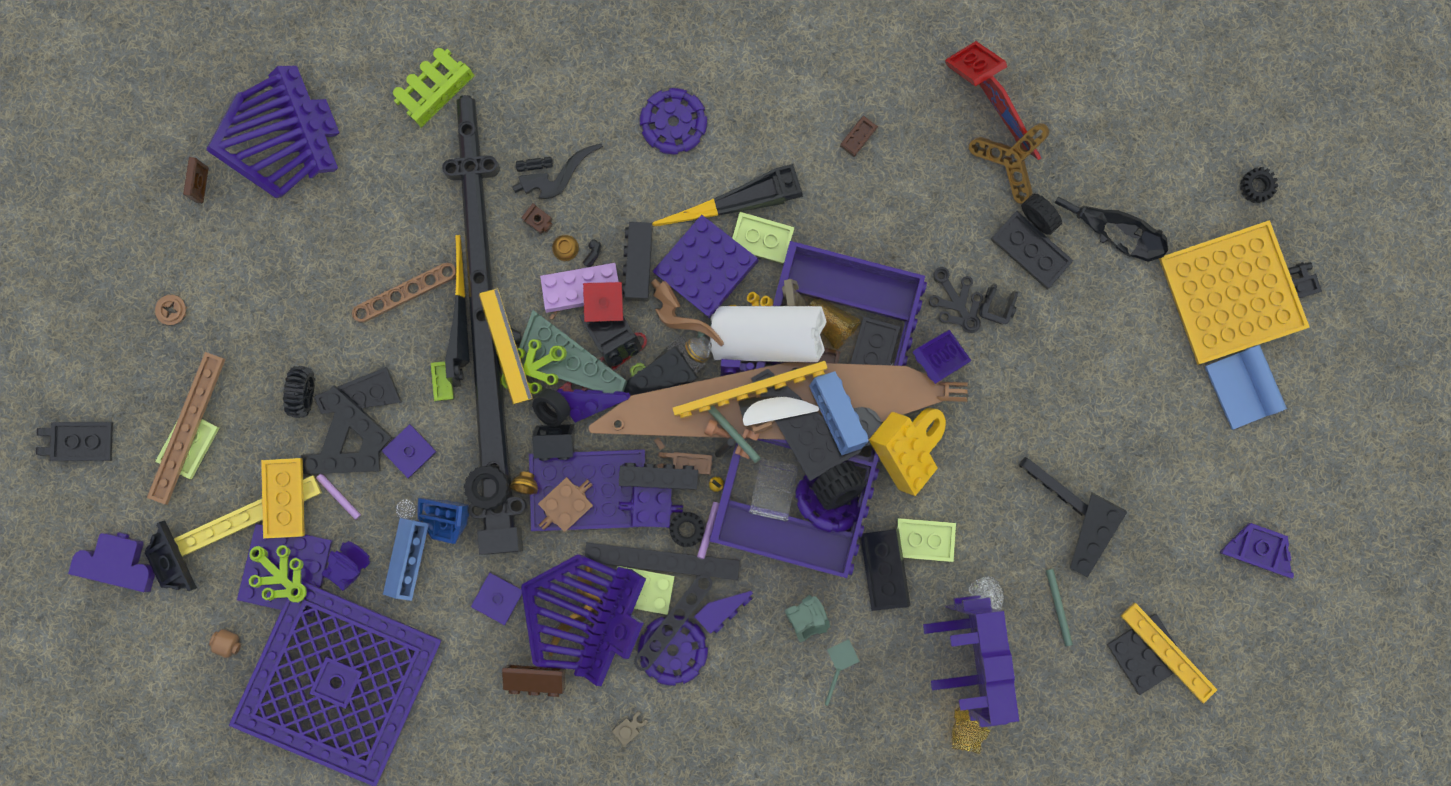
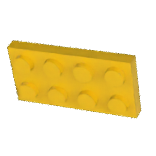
(282, 498)

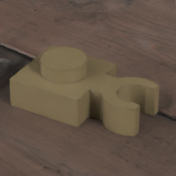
(627, 730)

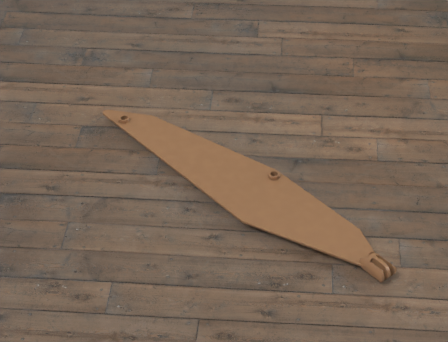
(869, 386)

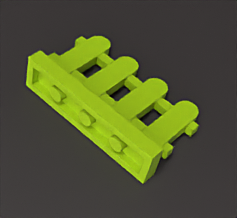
(444, 89)

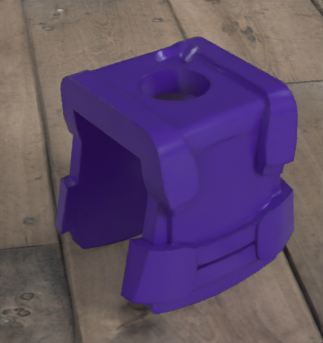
(346, 565)

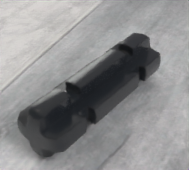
(534, 164)

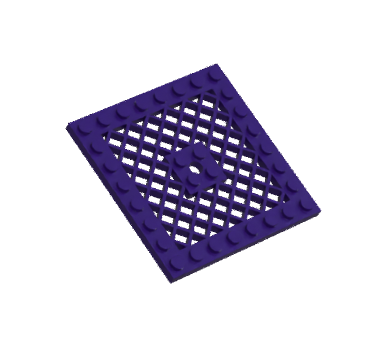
(314, 749)

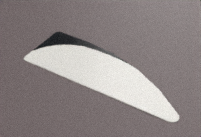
(773, 408)

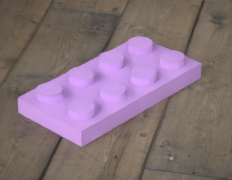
(565, 288)

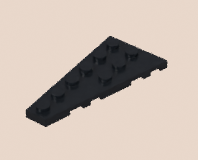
(807, 435)

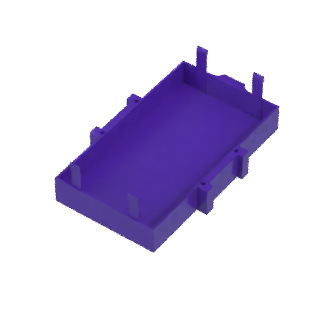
(992, 658)

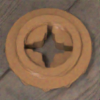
(163, 315)

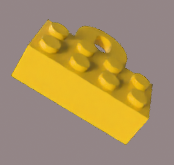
(907, 447)

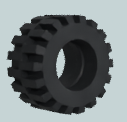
(839, 485)

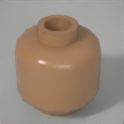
(224, 643)

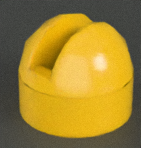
(713, 487)

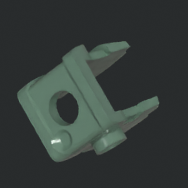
(808, 618)

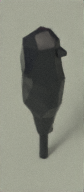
(1151, 243)

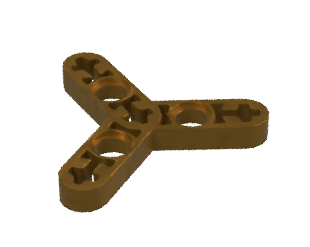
(1020, 155)

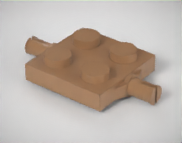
(565, 504)

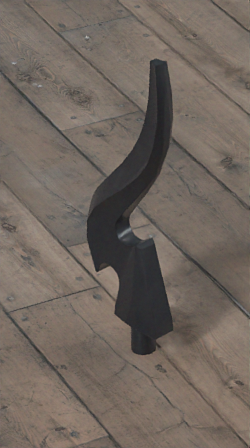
(554, 188)

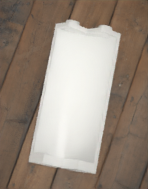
(768, 333)

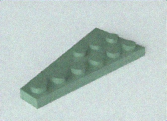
(577, 367)

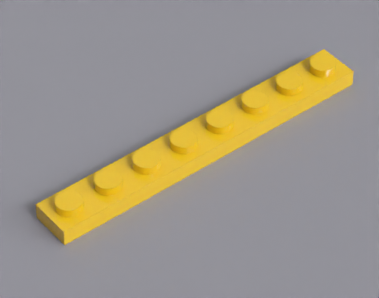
(742, 392)

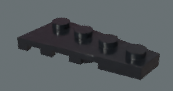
(367, 391)
(1098, 528)

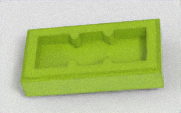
(441, 386)

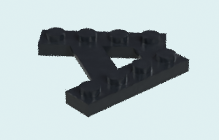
(347, 415)

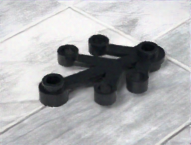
(957, 303)

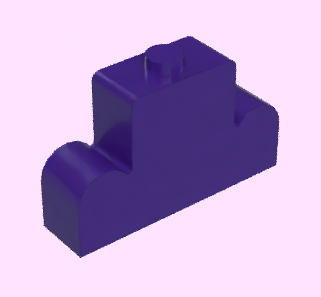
(114, 563)

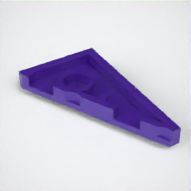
(590, 402)

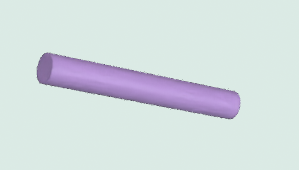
(338, 496)
(708, 530)

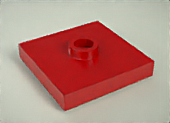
(603, 301)

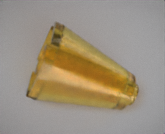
(839, 323)

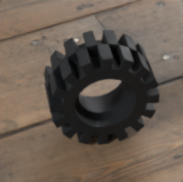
(1266, 177)
(686, 541)

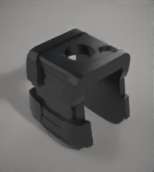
(1010, 309)

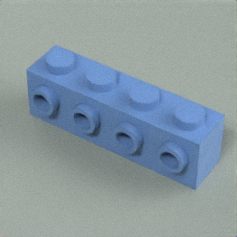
(838, 413)
(405, 559)

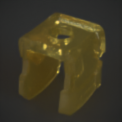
(966, 733)

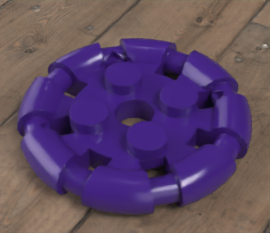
(669, 110)
(809, 503)
(679, 660)

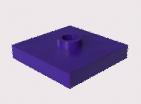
(409, 451)
(497, 598)

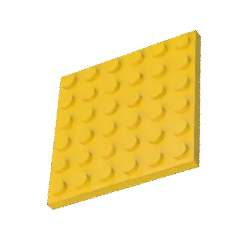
(1233, 292)

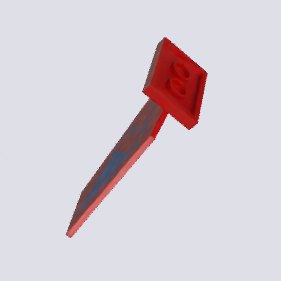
(978, 67)

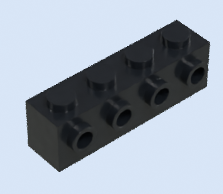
(638, 261)
(653, 477)

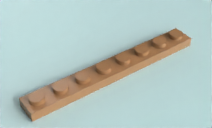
(186, 428)

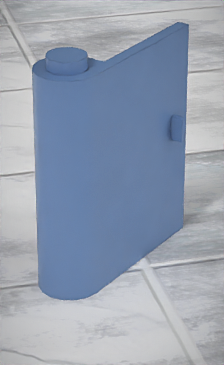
(1245, 387)

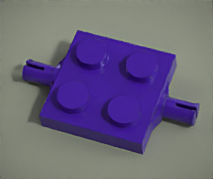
(650, 507)

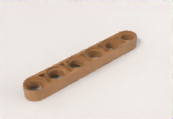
(405, 294)

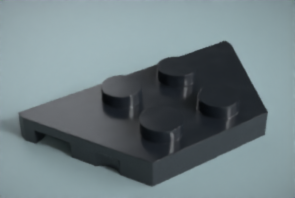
(167, 560)

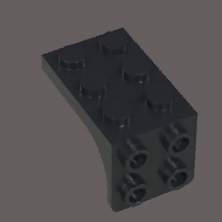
(613, 340)

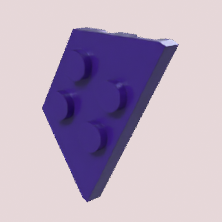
(1261, 549)

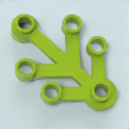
(531, 368)
(280, 575)

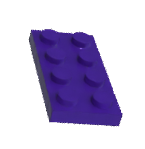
(941, 356)

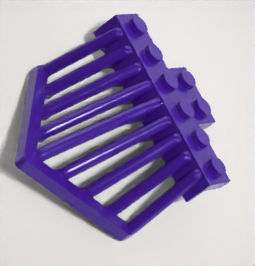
(305, 118)
(613, 627)

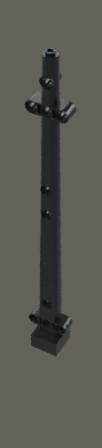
(499, 529)

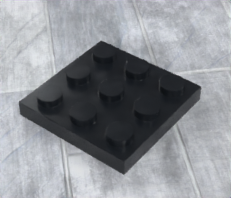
(1138, 660)

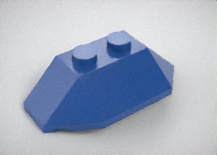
(444, 517)

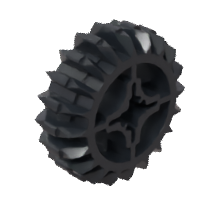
(298, 391)

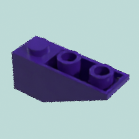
(717, 611)

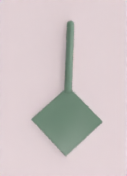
(842, 656)

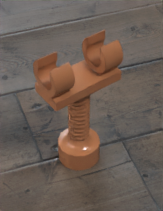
(713, 428)

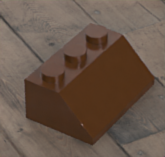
(533, 680)

